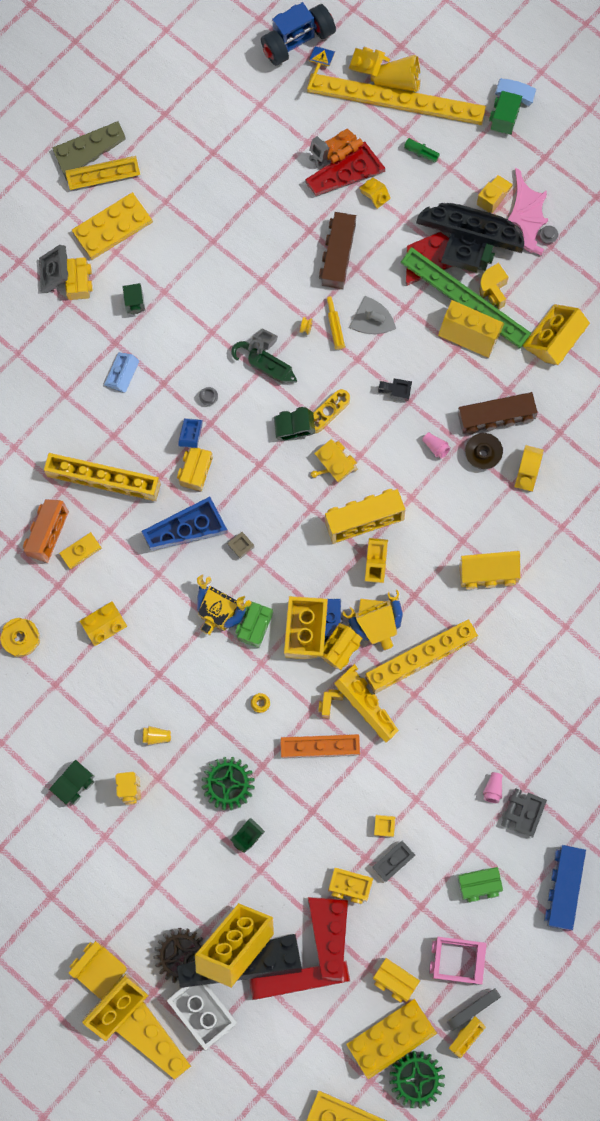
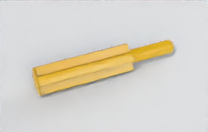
(335, 325)

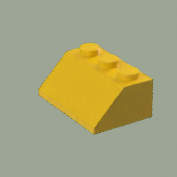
(470, 329)
(557, 333)
(490, 569)
(305, 627)
(115, 1007)

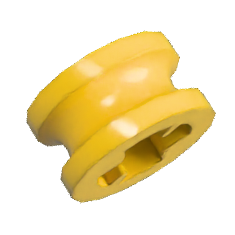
(306, 325)

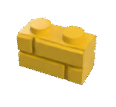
(78, 281)
(195, 468)
(341, 646)
(128, 787)
(395, 980)

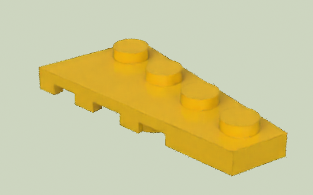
(367, 705)
(153, 1041)

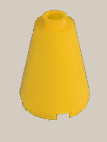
(400, 74)

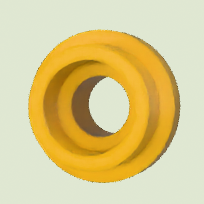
(260, 696)

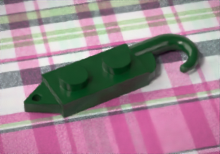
(266, 363)

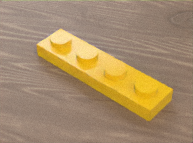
(102, 172)

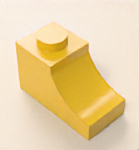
(493, 194)

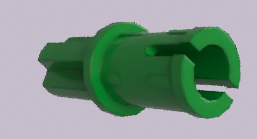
(421, 150)

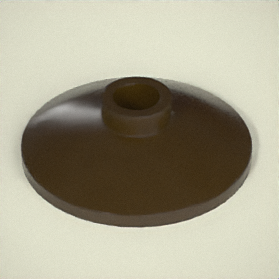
(484, 442)

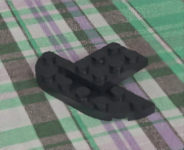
(470, 233)

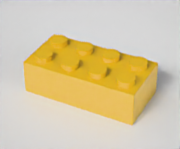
(365, 515)
(234, 945)

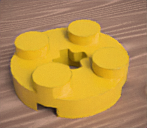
(21, 626)

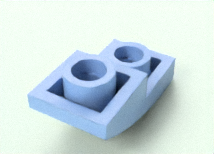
(517, 88)

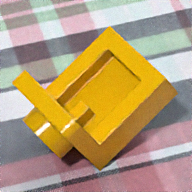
(375, 191)
(325, 705)

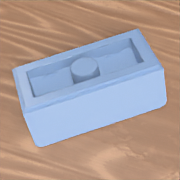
(122, 372)

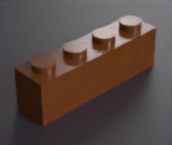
(338, 251)
(497, 413)

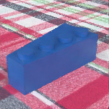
(186, 526)

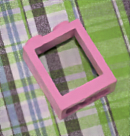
(479, 960)

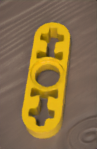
(328, 403)

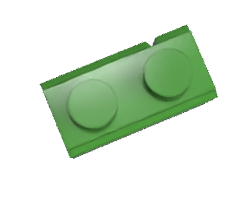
(254, 624)
(480, 884)

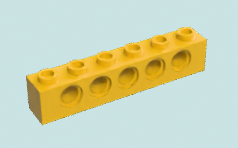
(102, 477)
(421, 656)

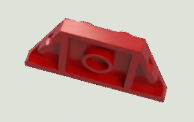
(433, 249)

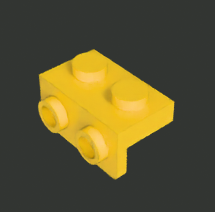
(367, 61)
(335, 459)
(103, 623)
(350, 885)

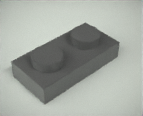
(393, 861)

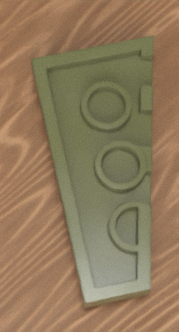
(88, 147)

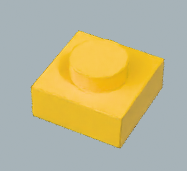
(384, 826)

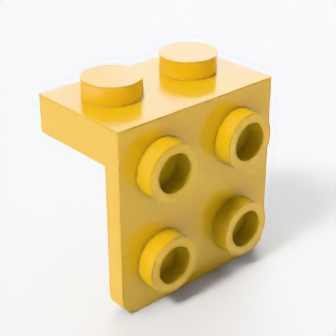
(97, 969)

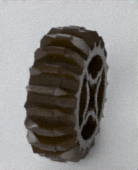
(175, 939)

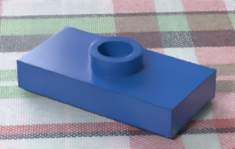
(190, 433)
(333, 616)

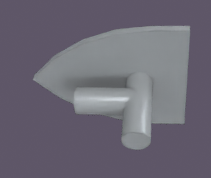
(372, 318)

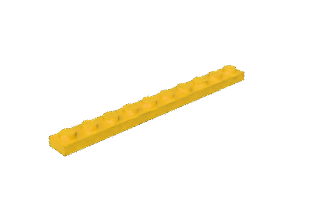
(397, 99)

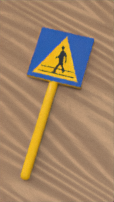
(321, 57)

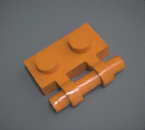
(342, 145)

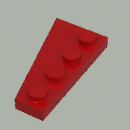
(353, 168)
(329, 928)

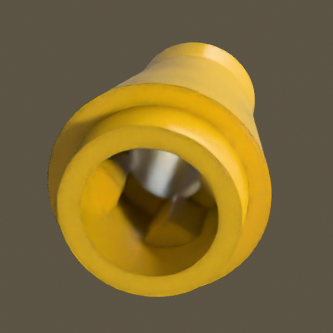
(155, 735)

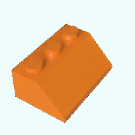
(46, 530)

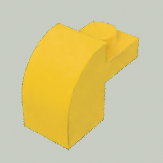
(490, 284)
(529, 468)
(376, 560)

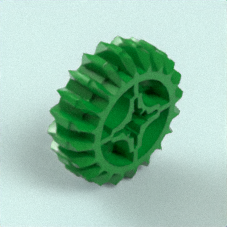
(226, 793)
(434, 1077)

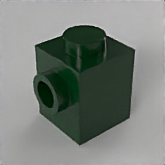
(133, 298)

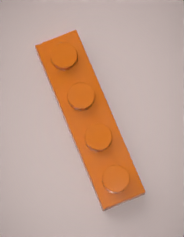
(320, 746)

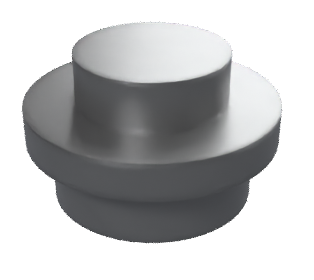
(548, 234)
(208, 396)

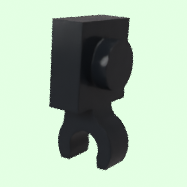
(399, 389)

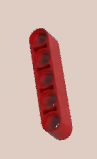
(289, 983)

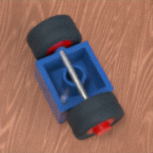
(294, 29)

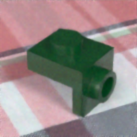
(487, 257)
(247, 836)

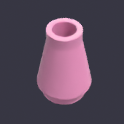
(438, 446)
(493, 789)

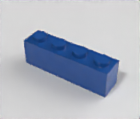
(566, 887)

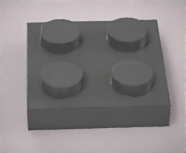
(53, 268)

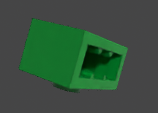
(506, 112)

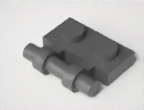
(529, 816)

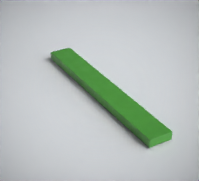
(460, 293)

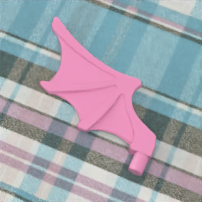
(528, 213)

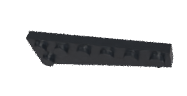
(276, 958)

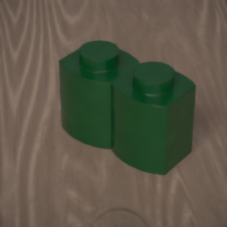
(294, 424)
(72, 783)

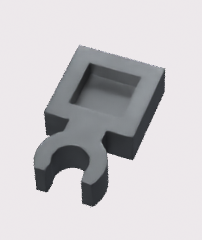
(319, 151)
(263, 339)

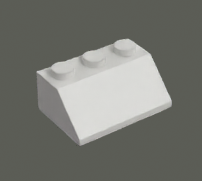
(202, 1014)

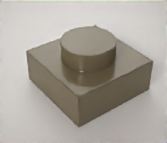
(241, 545)

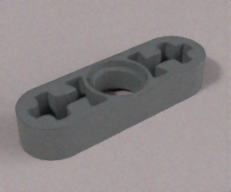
(473, 1009)

